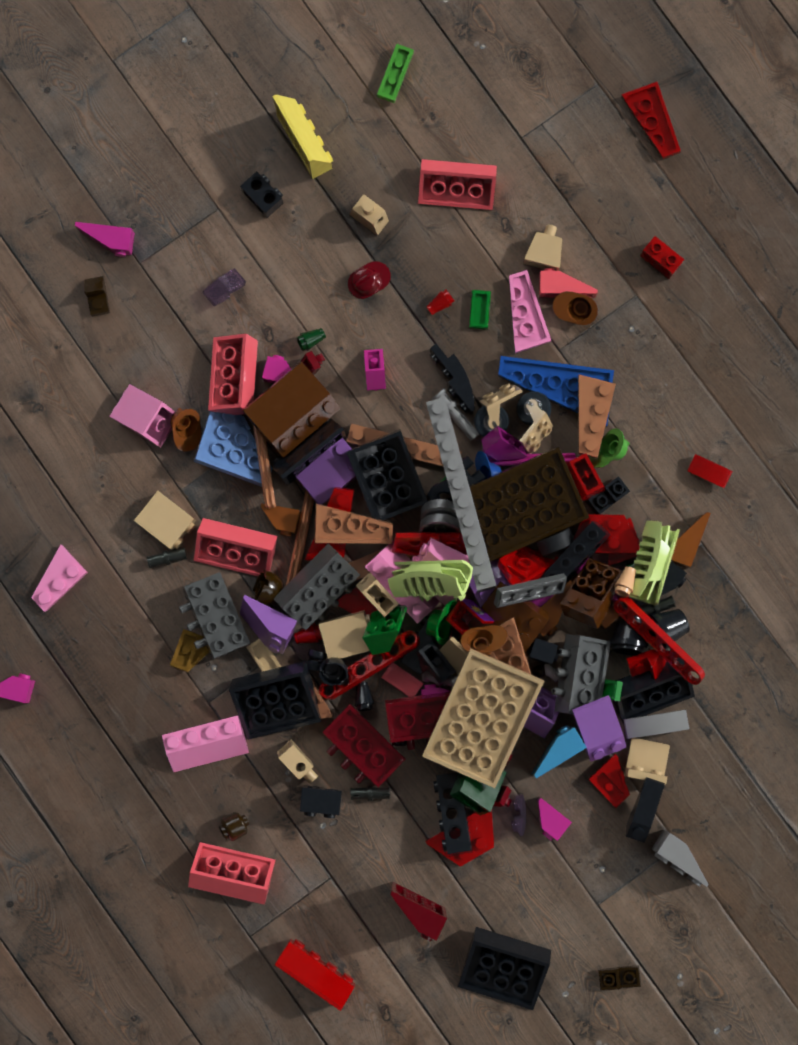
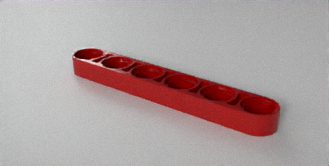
(661, 637)
(371, 669)

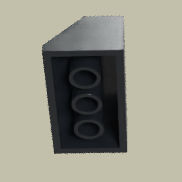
(645, 695)

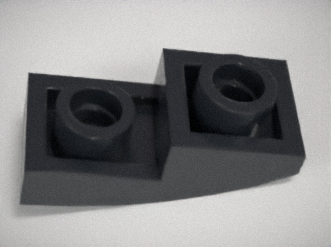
(613, 492)

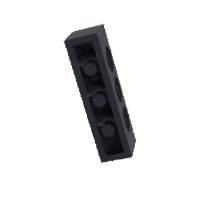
(579, 551)
(462, 843)

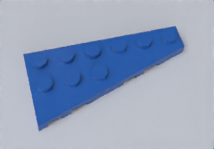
(552, 379)

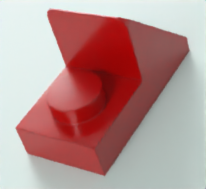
(646, 661)

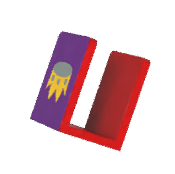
(455, 618)

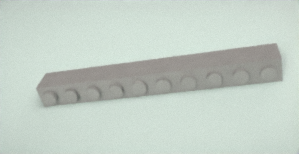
(461, 495)

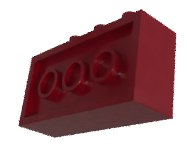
(414, 717)
(363, 747)

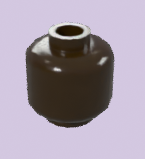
(234, 826)

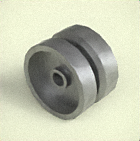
(439, 516)

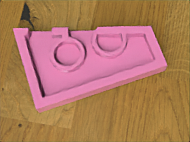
(58, 579)

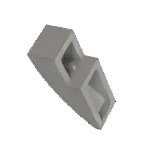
(656, 724)

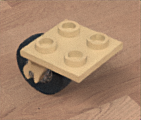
(534, 411)
(491, 413)

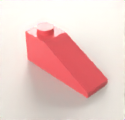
(555, 282)

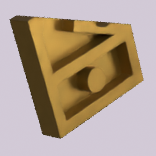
(186, 654)

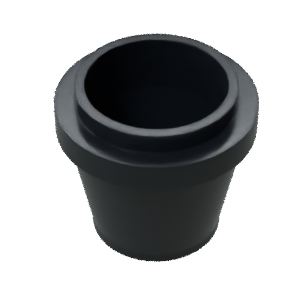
(672, 622)
(626, 639)

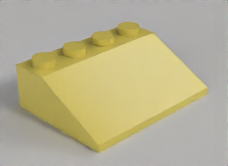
(302, 135)

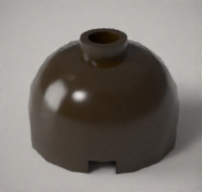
(267, 587)

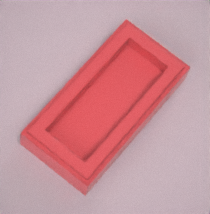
(402, 680)

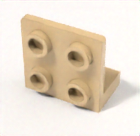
(647, 760)

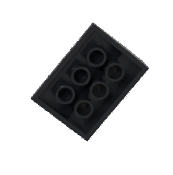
(308, 451)
(387, 476)
(275, 700)
(505, 968)

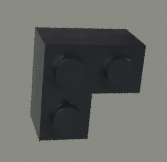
(320, 800)

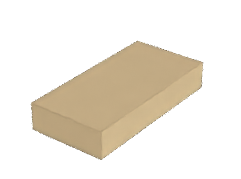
(263, 656)

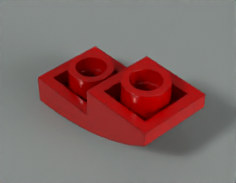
(709, 471)

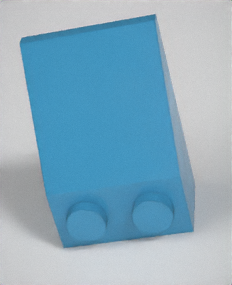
(561, 748)

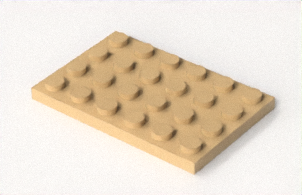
(482, 718)

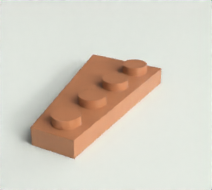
(594, 406)
(346, 527)
(512, 651)

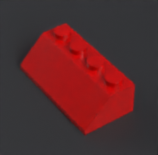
(315, 974)

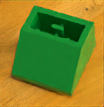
(382, 630)

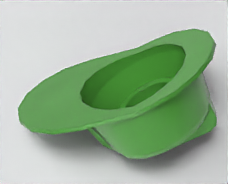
(612, 448)

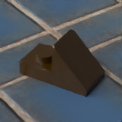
(97, 296)

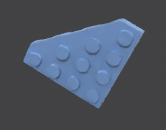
(229, 447)

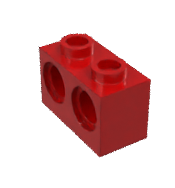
(662, 257)

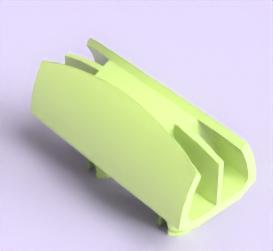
(653, 561)
(431, 579)

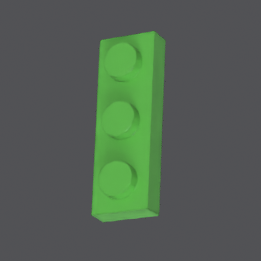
(395, 73)

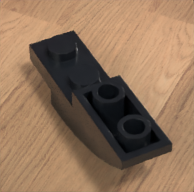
(459, 384)

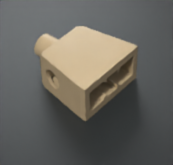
(368, 214)
(545, 250)
(374, 591)
(291, 755)

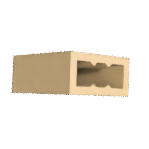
(165, 521)
(344, 634)

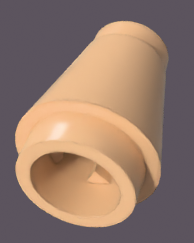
(625, 583)

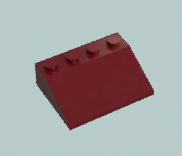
(423, 913)

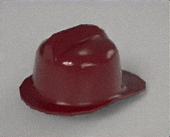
(369, 279)

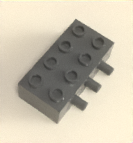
(317, 587)
(214, 616)
(581, 672)

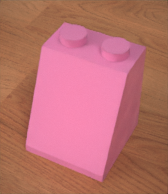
(143, 415)
(438, 551)

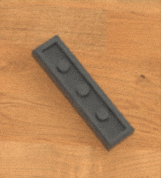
(530, 590)

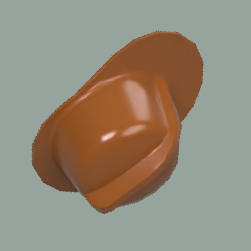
(575, 308)
(186, 429)
(484, 639)

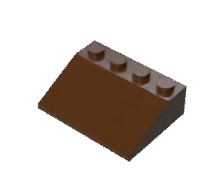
(291, 409)
(528, 617)

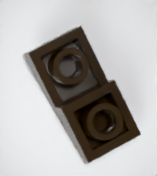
(619, 977)

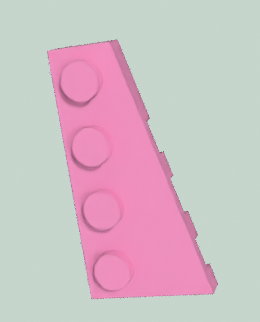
(527, 317)

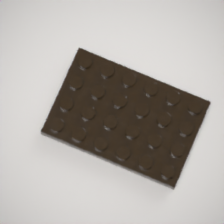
(527, 503)

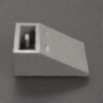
(678, 853)

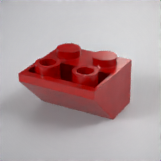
(585, 477)

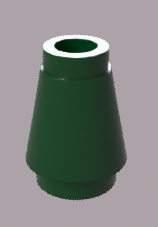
(310, 338)

